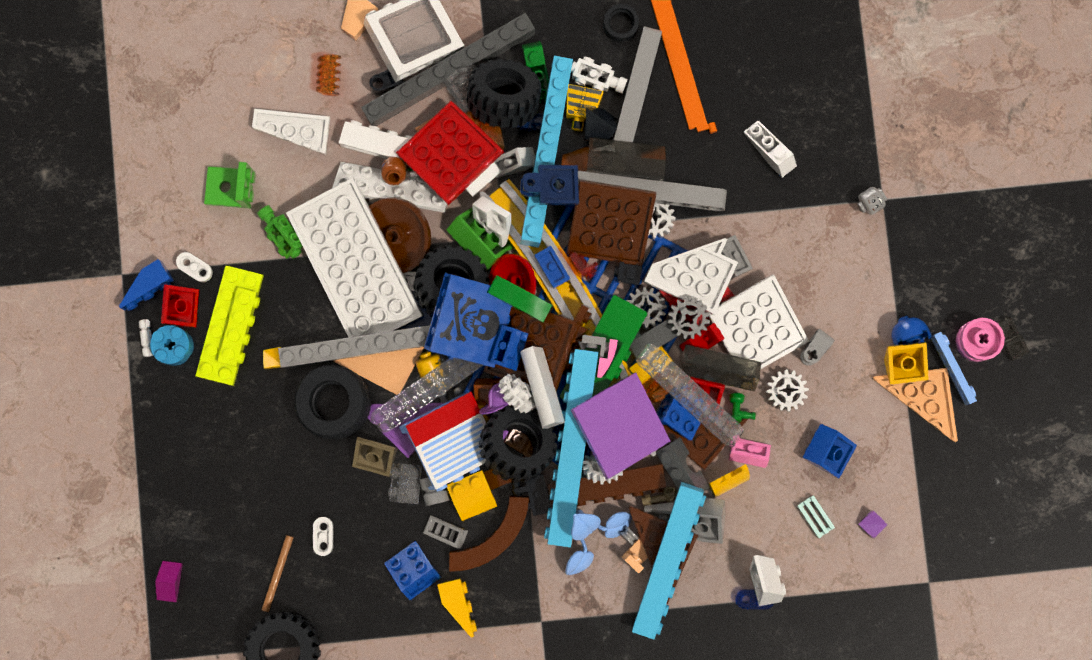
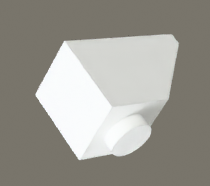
(515, 161)

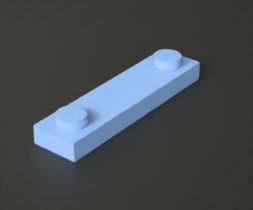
(966, 392)

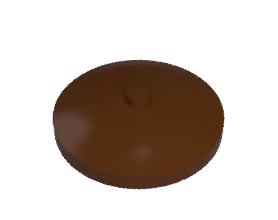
(404, 230)

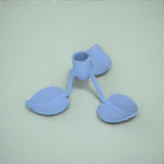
(583, 526)

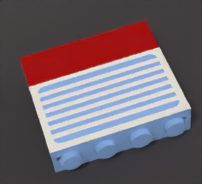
(448, 440)

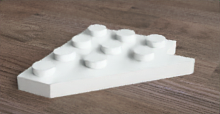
(695, 273)

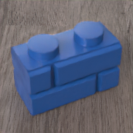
(508, 347)

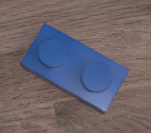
(552, 267)

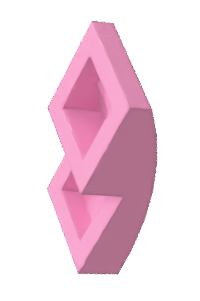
(605, 363)

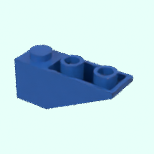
(148, 281)

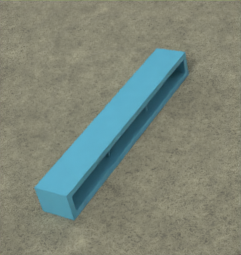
(668, 559)

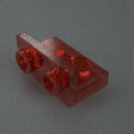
(580, 265)

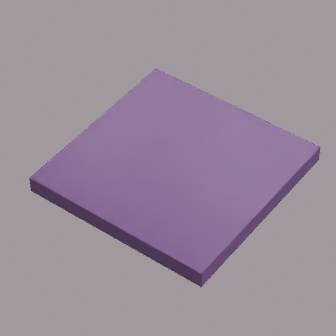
(620, 425)

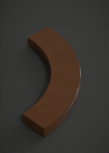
(497, 542)

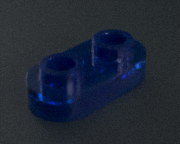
(752, 603)

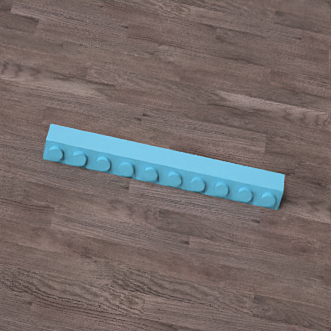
(547, 145)
(572, 450)

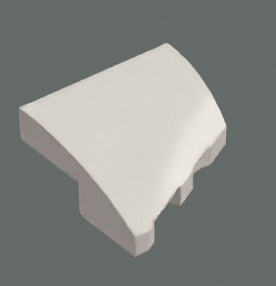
(492, 218)

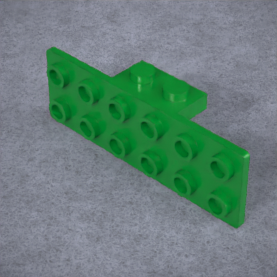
(621, 323)

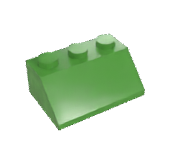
(474, 237)

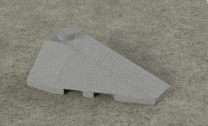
(710, 523)

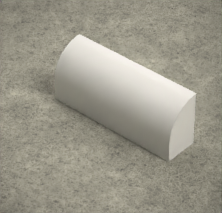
(542, 387)

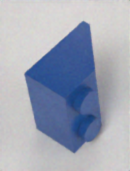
(829, 450)

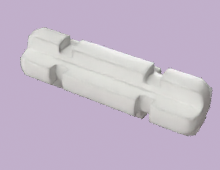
(145, 335)

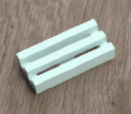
(824, 530)

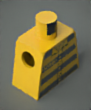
(577, 100)

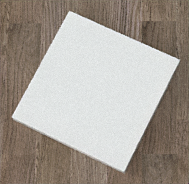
(759, 323)

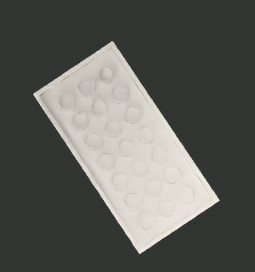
(354, 261)

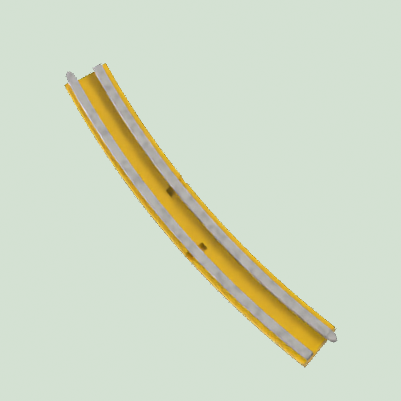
(565, 298)

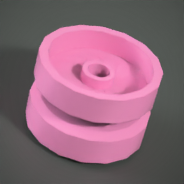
(970, 334)

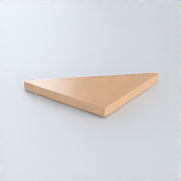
(385, 369)
(928, 399)

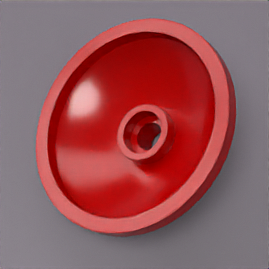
(514, 269)

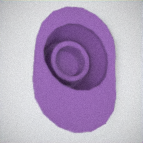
(496, 401)

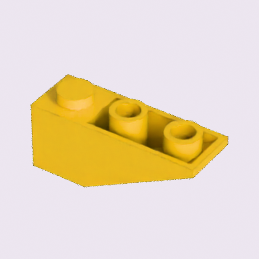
(454, 600)

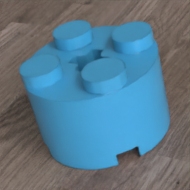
(162, 339)

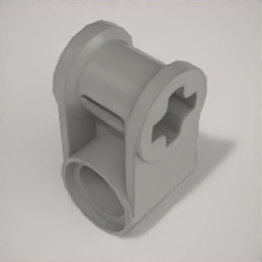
(818, 346)

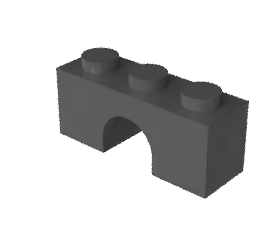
(674, 460)

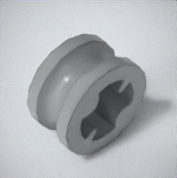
(629, 535)

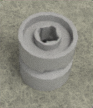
(432, 496)

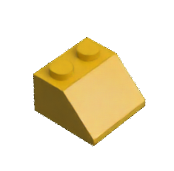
(471, 495)

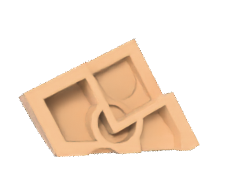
(354, 17)

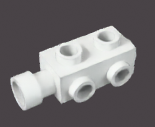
(594, 73)

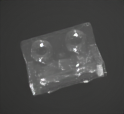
(405, 483)

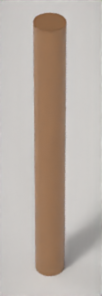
(277, 573)

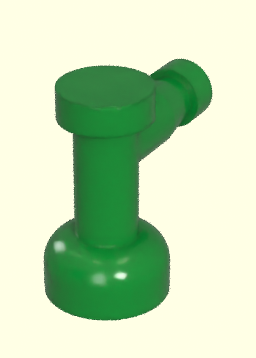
(737, 399)

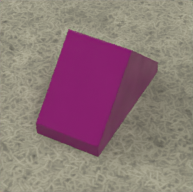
(168, 581)

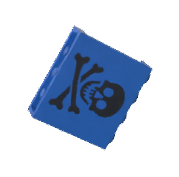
(466, 321)

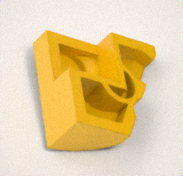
(730, 481)

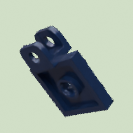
(543, 186)

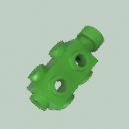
(281, 233)

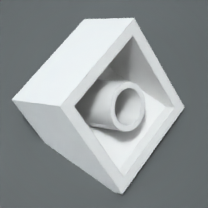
(766, 580)

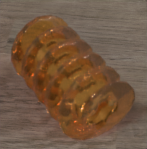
(327, 74)

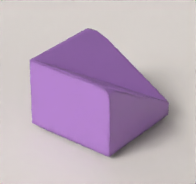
(872, 524)

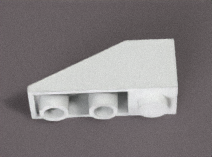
(771, 149)

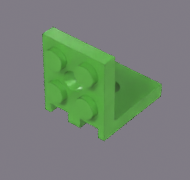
(241, 188)

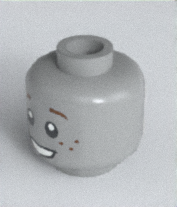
(872, 200)

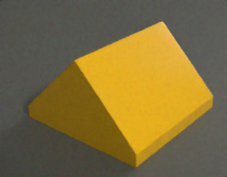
(906, 363)

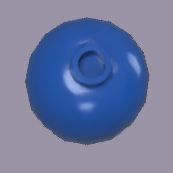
(909, 331)

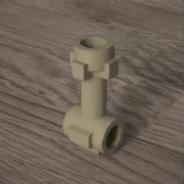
(668, 496)

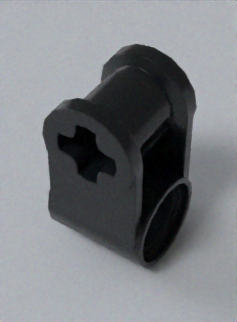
(387, 80)

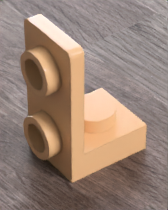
(635, 556)

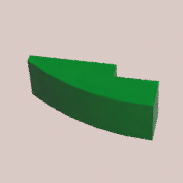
(519, 299)

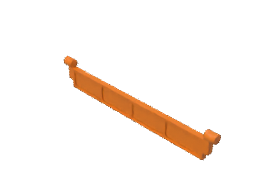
(680, 67)

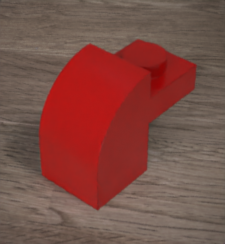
(706, 340)

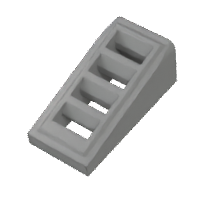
(460, 538)

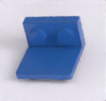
(677, 417)
(412, 570)

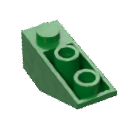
(535, 60)

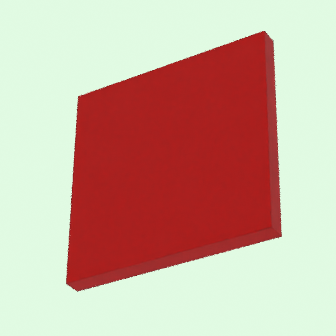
(449, 152)

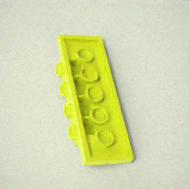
(230, 325)

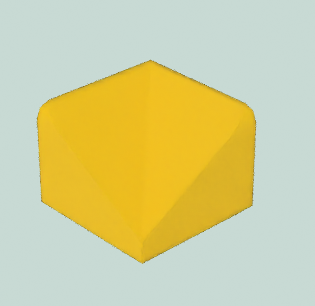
(271, 358)

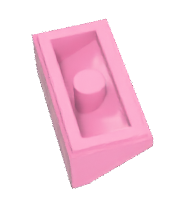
(750, 453)

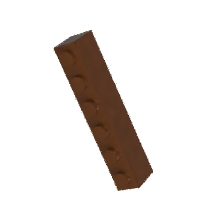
(632, 481)

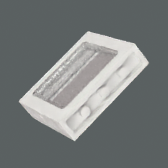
(412, 35)

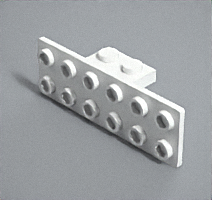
(374, 187)

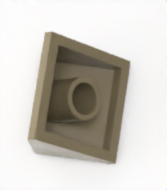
(374, 456)

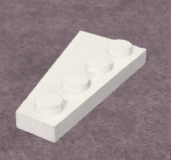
(297, 128)

